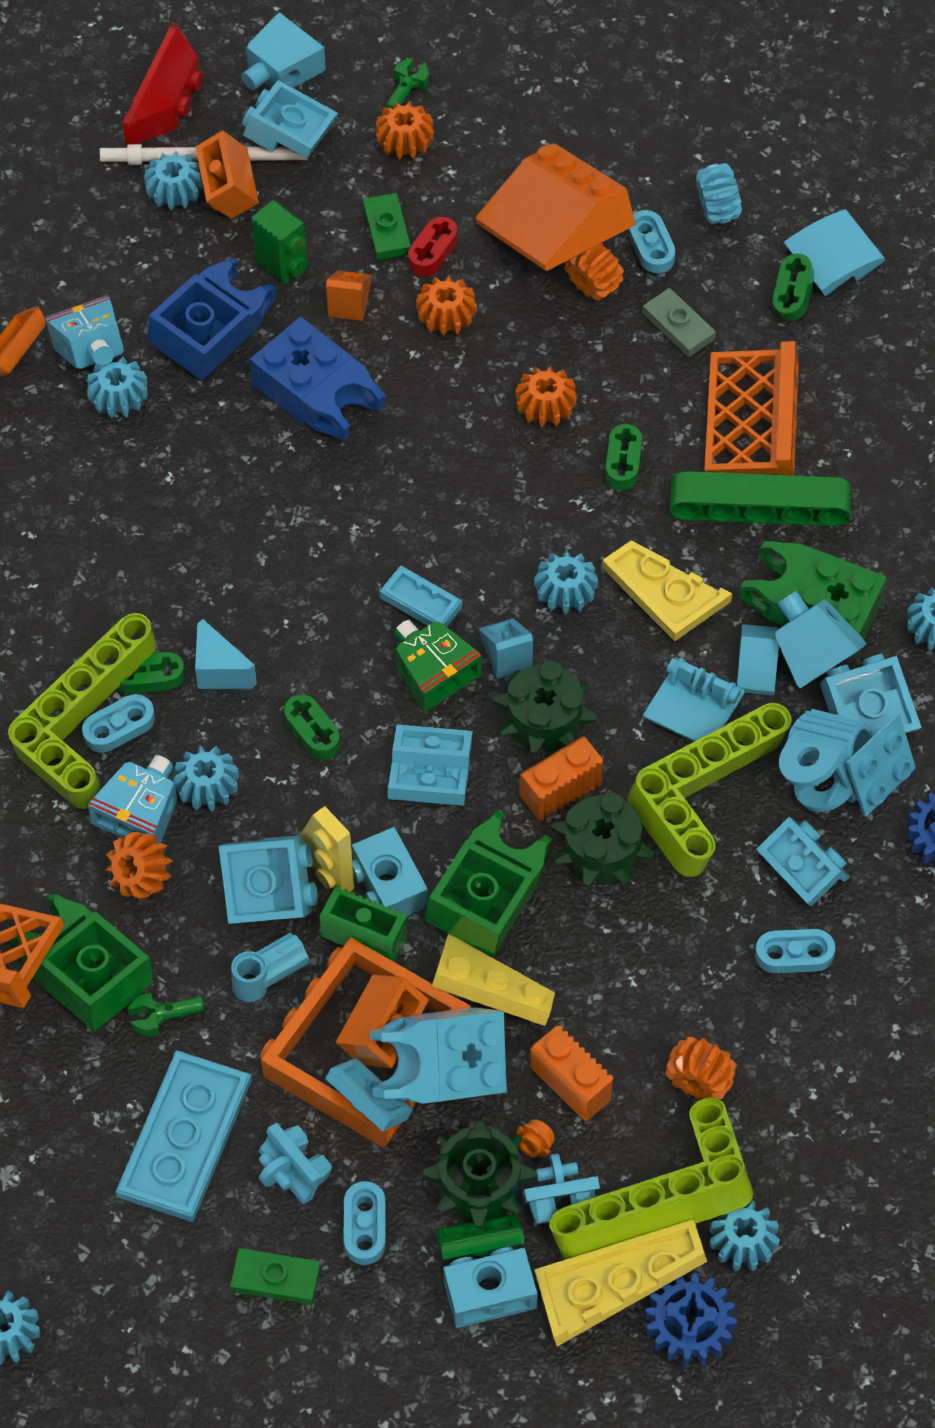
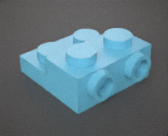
(287, 119)
(871, 693)
(267, 879)

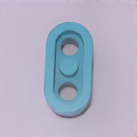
(653, 244)
(117, 724)
(794, 949)
(364, 1225)

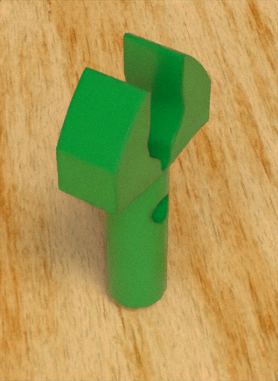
(417, 80)
(160, 1012)

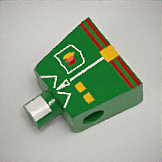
(434, 662)

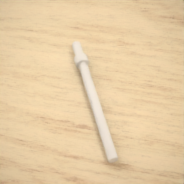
(135, 154)

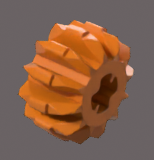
(404, 130)
(595, 272)
(446, 305)
(546, 396)
(138, 865)
(700, 1068)

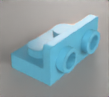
(802, 860)

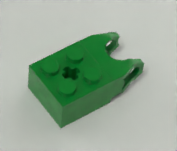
(816, 577)
(486, 887)
(90, 964)

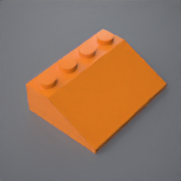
(556, 208)

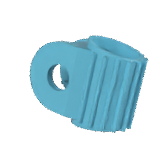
(819, 749)

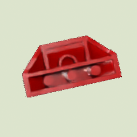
(165, 90)

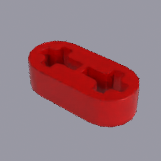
(427, 243)

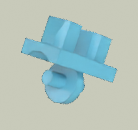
(288, 1165)
(542, 1198)

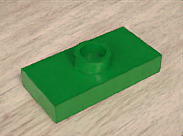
(386, 226)
(479, 1242)
(275, 1276)

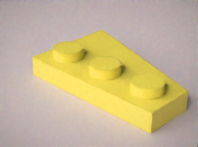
(664, 592)
(330, 850)
(491, 983)

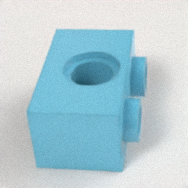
(388, 856)
(473, 1304)

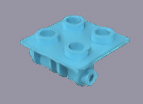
(693, 701)
(880, 765)

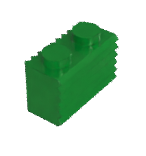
(280, 242)
(364, 921)

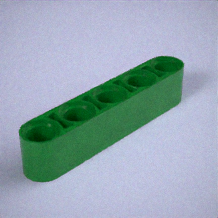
(760, 498)

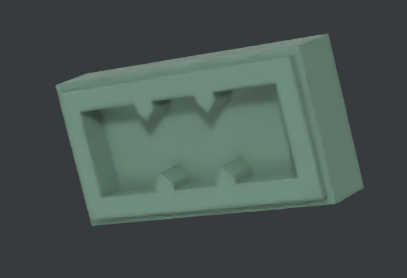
(679, 322)

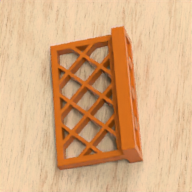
(782, 418)
(13, 983)

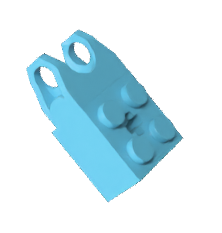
(445, 1055)

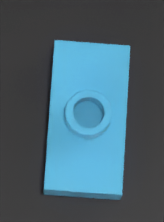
(420, 598)
(356, 1084)

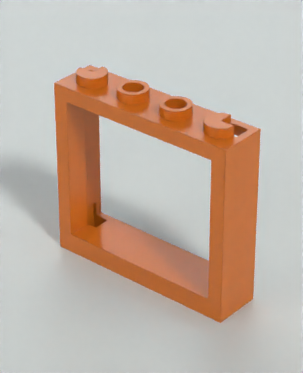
(298, 1020)

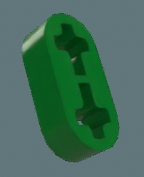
(801, 288)
(617, 456)
(150, 674)
(305, 731)

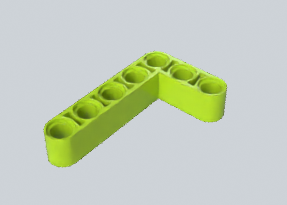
(77, 707)
(699, 772)
(686, 1194)

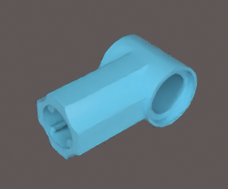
(269, 966)

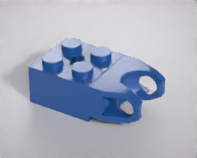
(208, 318)
(313, 378)

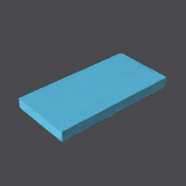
(184, 1136)

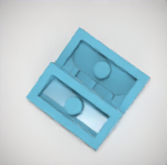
(835, 250)
(430, 765)

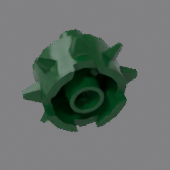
(544, 707)
(602, 839)
(479, 1152)

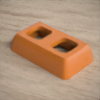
(18, 337)

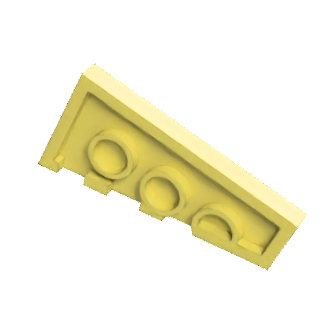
(607, 1280)

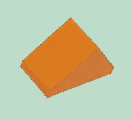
(348, 294)

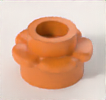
(536, 1138)

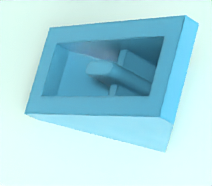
(507, 647)
(758, 659)
(220, 663)

